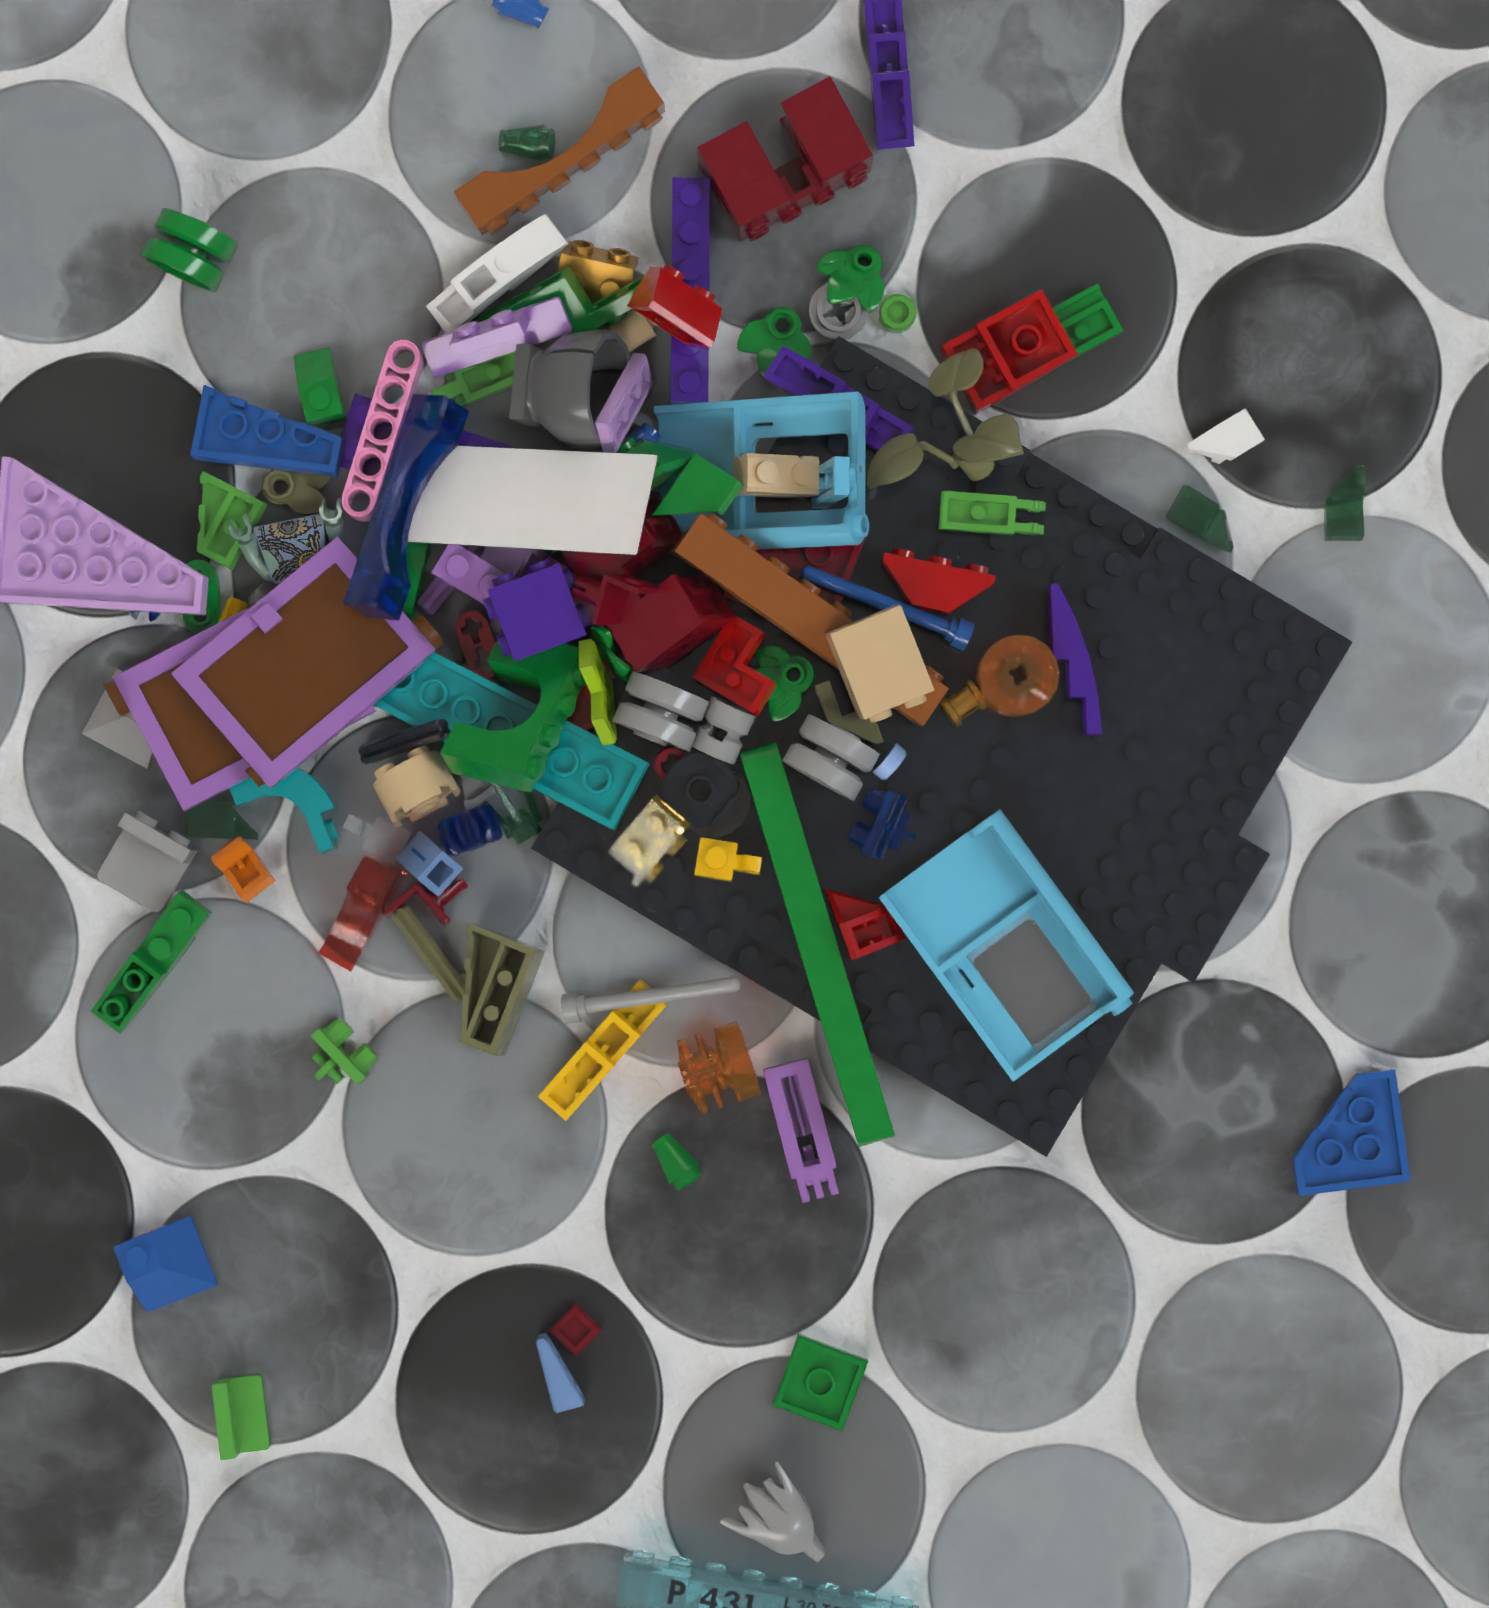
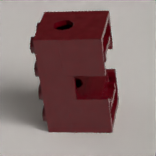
(829, 158)
(663, 624)

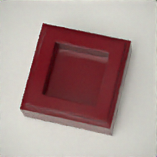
(575, 1329)

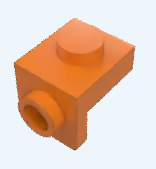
(243, 868)

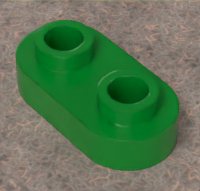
(213, 606)

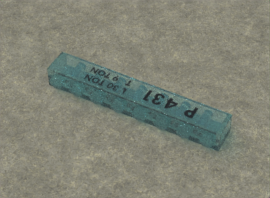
(678, 1584)

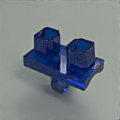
(888, 827)

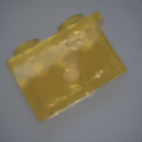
(648, 839)

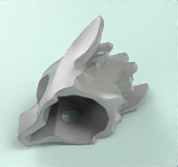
(778, 1518)

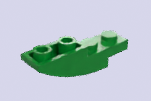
(151, 962)

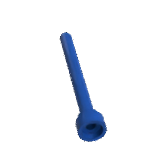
(955, 631)

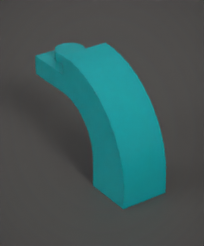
(307, 794)

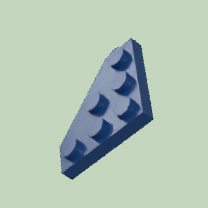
(1356, 1139)

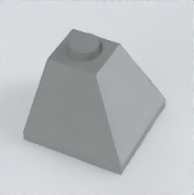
(118, 732)

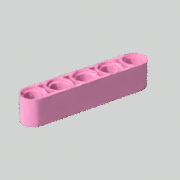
(381, 412)

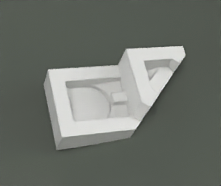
(1227, 439)

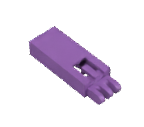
(797, 1115)

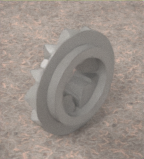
(831, 327)

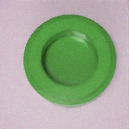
(897, 313)

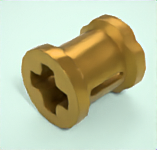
(963, 703)

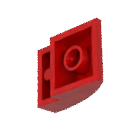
(1015, 349)

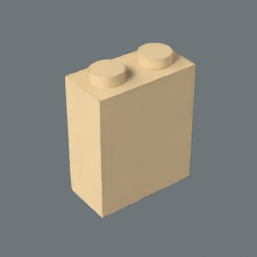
(880, 663)

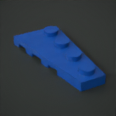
(250, 436)

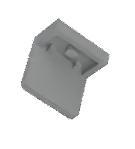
(146, 861)

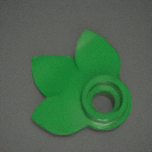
(851, 279)
(766, 341)
(608, 649)
(776, 666)

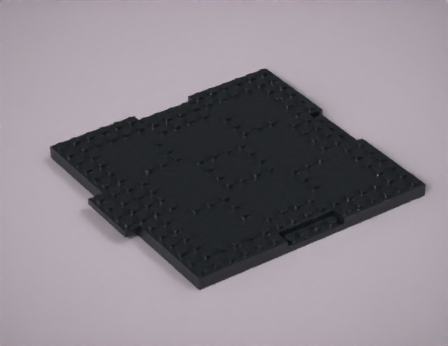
(1132, 825)

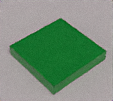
(820, 1382)

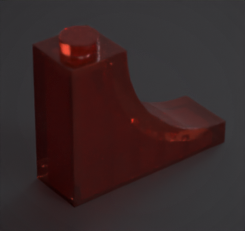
(366, 900)

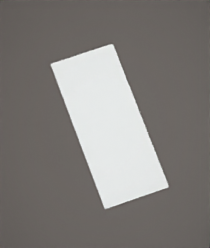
(536, 500)

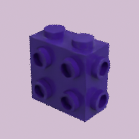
(535, 610)

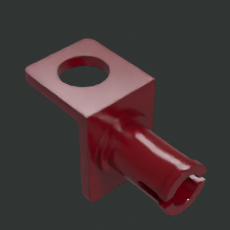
(610, 594)
(430, 900)

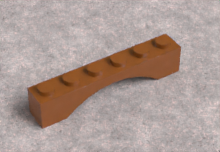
(498, 195)

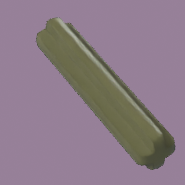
(430, 952)

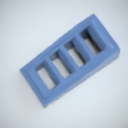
(560, 1383)

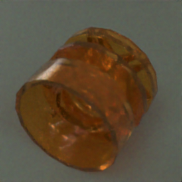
(997, 685)
(718, 1067)

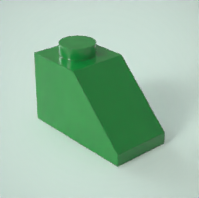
(319, 388)

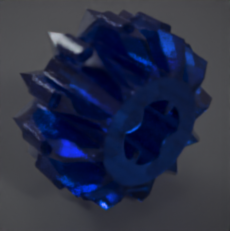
(470, 830)

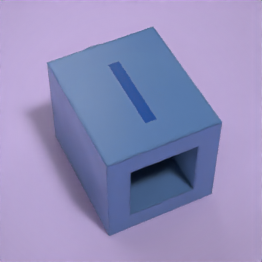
(429, 863)

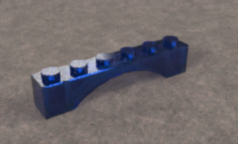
(426, 438)

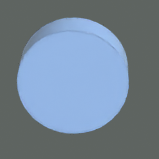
(889, 761)

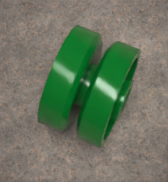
(191, 246)

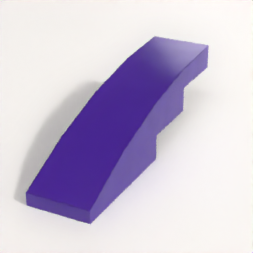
(889, 74)
(802, 377)
(1069, 647)

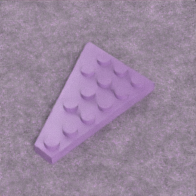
(77, 557)

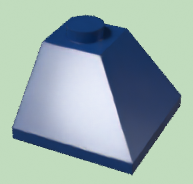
(166, 1264)

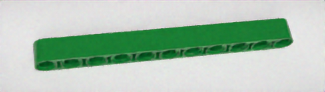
(817, 944)

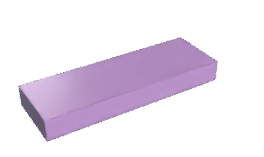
(624, 403)

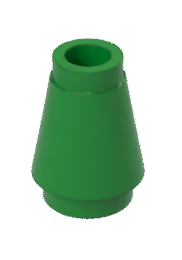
(676, 1162)

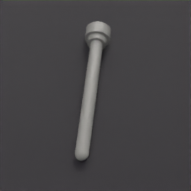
(578, 1007)

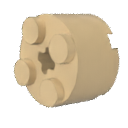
(415, 786)

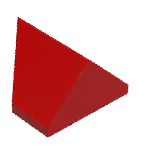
(863, 924)

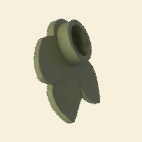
(302, 490)

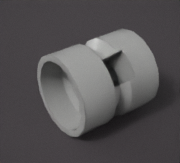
(729, 718)

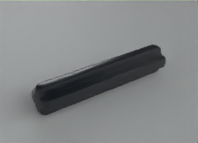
(404, 741)

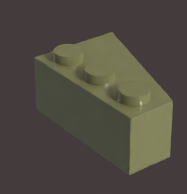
(495, 987)

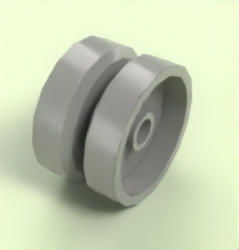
(660, 713)
(833, 752)

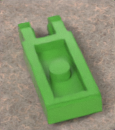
(986, 513)

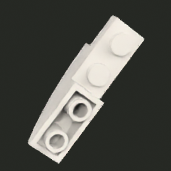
(496, 272)

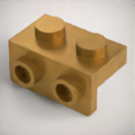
(598, 269)

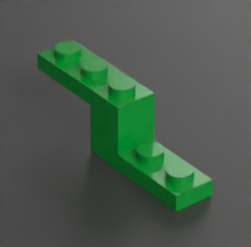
(579, 308)

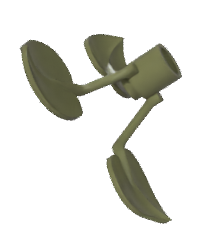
(975, 453)

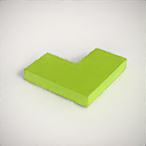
(601, 689)

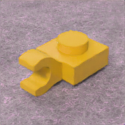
(720, 859)

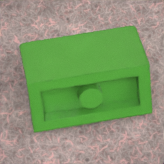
(240, 1415)

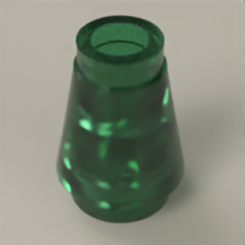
(529, 142)

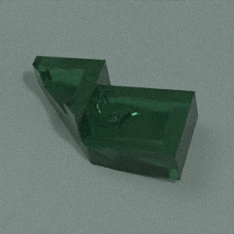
(1345, 509)
(1200, 517)
(217, 821)

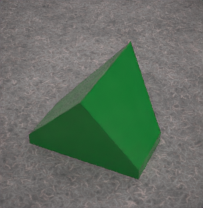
(700, 490)

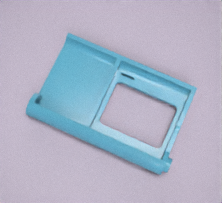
(728, 430)

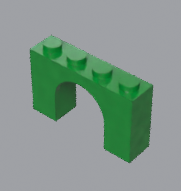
(520, 754)

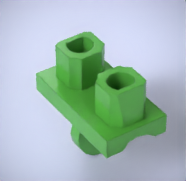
(331, 1041)

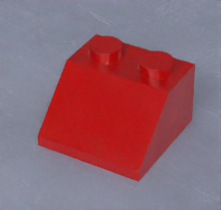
(677, 307)

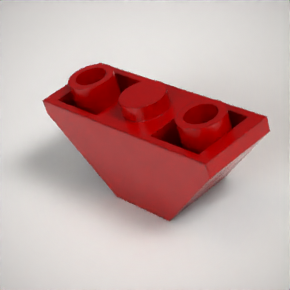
(935, 583)

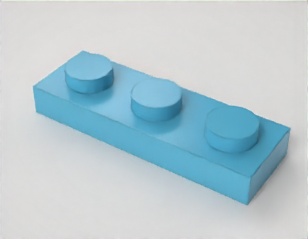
(835, 482)

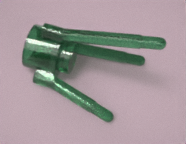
(521, 823)

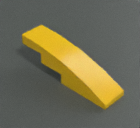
(599, 1055)

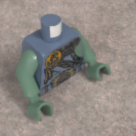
(285, 546)

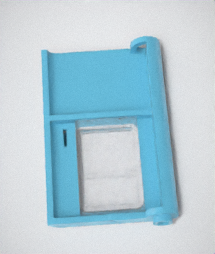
(1015, 937)

